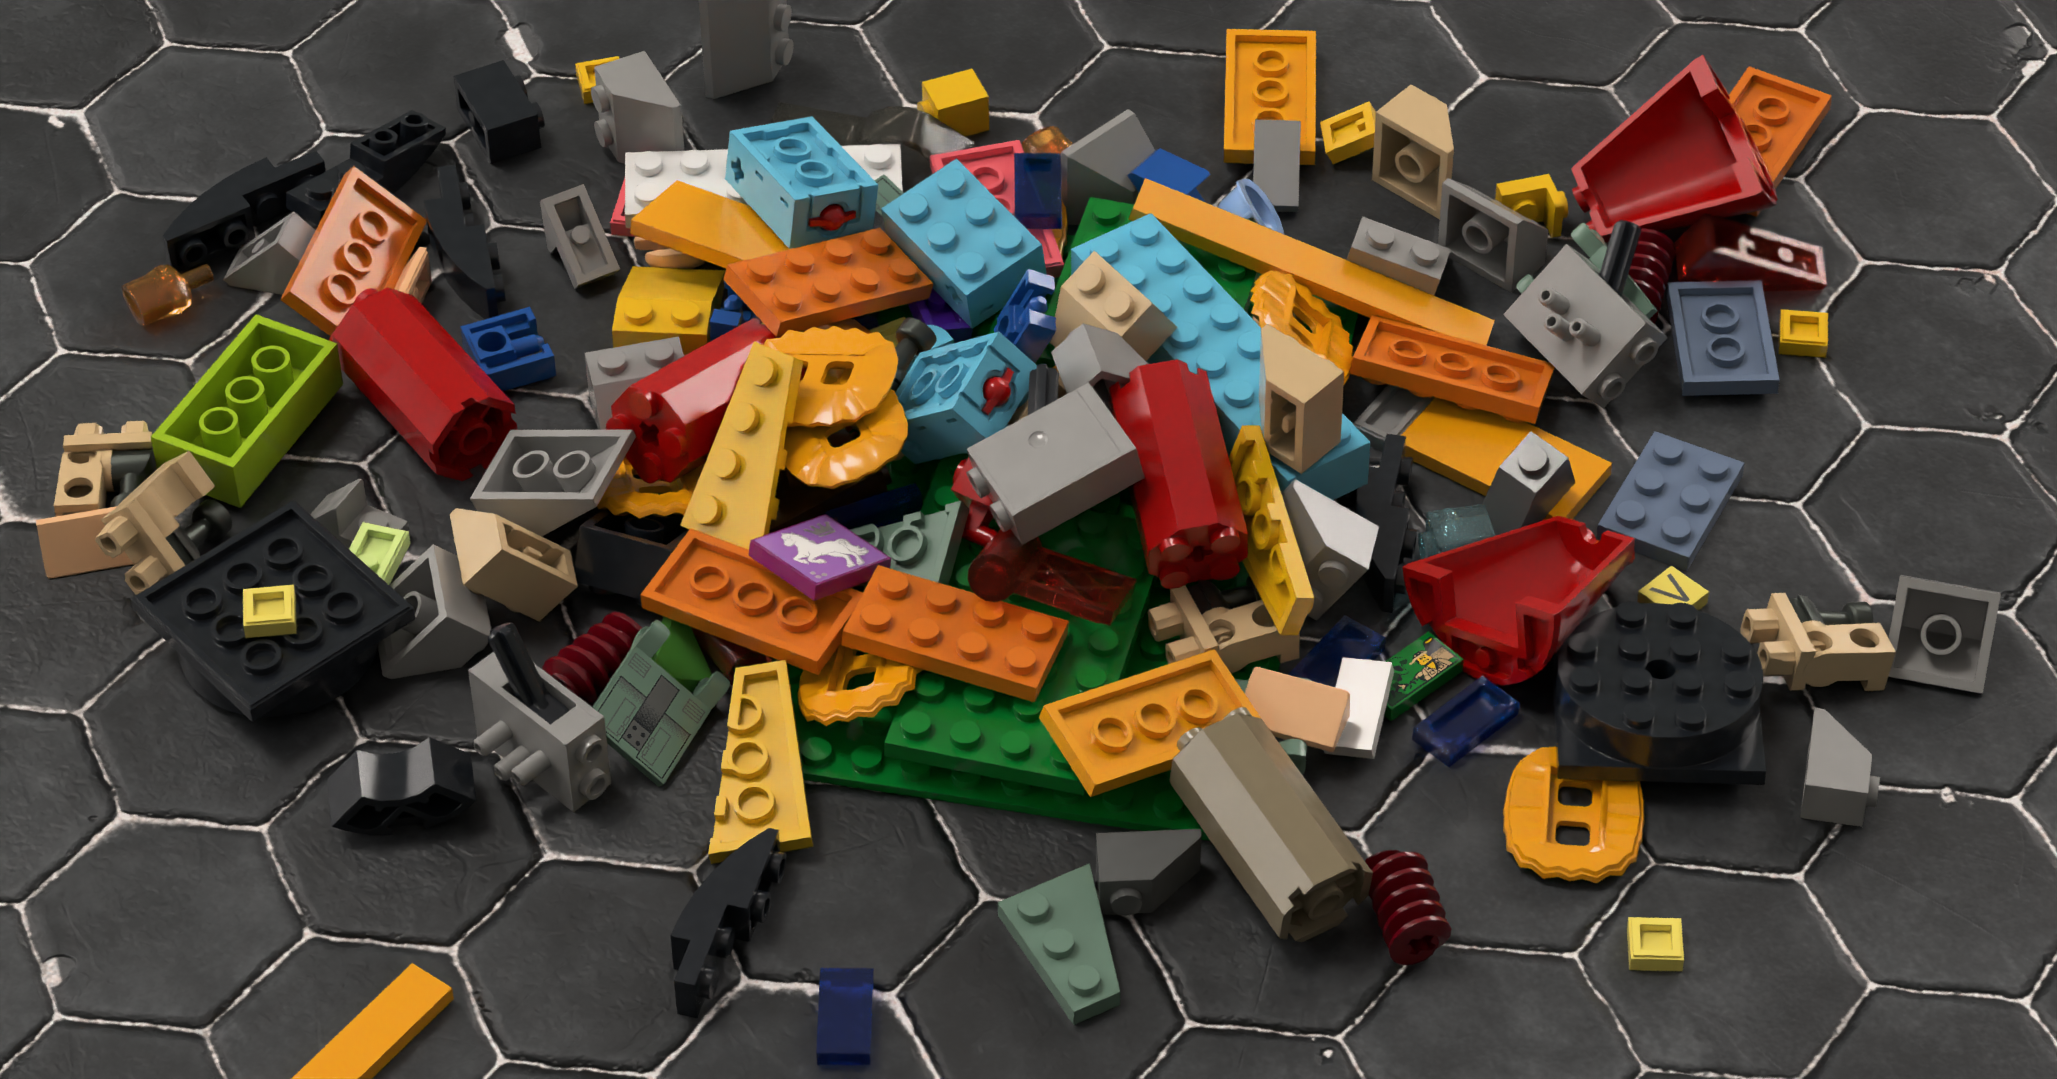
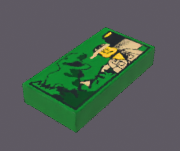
(1419, 672)

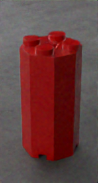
(423, 382)
(683, 405)
(1189, 497)

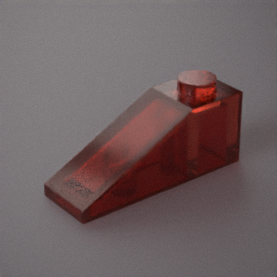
(1737, 252)

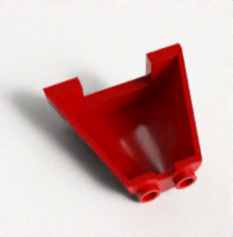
(1675, 161)
(1515, 594)

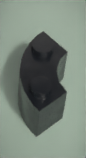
(401, 788)

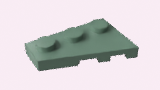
(921, 542)
(1066, 942)

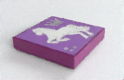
(818, 556)

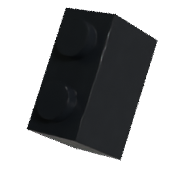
(498, 111)

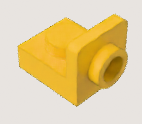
(1349, 132)
(1536, 200)

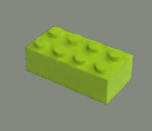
(251, 406)

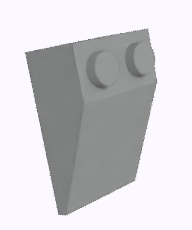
(550, 475)

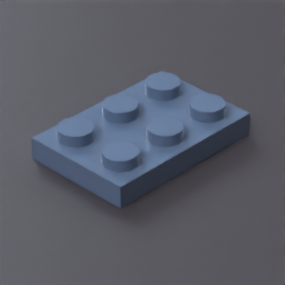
(1722, 338)
(1672, 499)

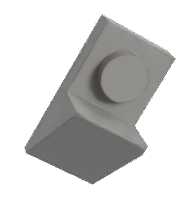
(578, 236)
(347, 509)

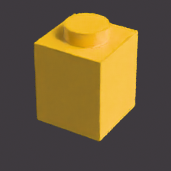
(957, 102)

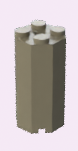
(1269, 825)

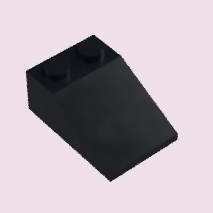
(625, 551)

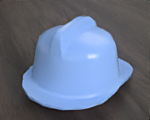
(1252, 204)

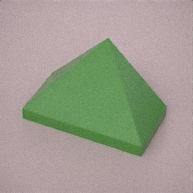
(682, 655)

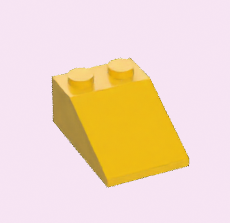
(666, 305)

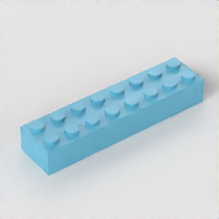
(1219, 339)

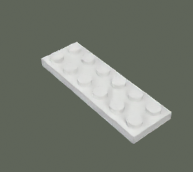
(653, 172)

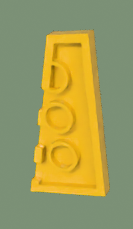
(742, 469)
(1272, 548)
(761, 765)

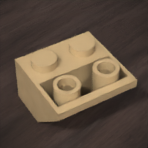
(1298, 400)
(511, 563)

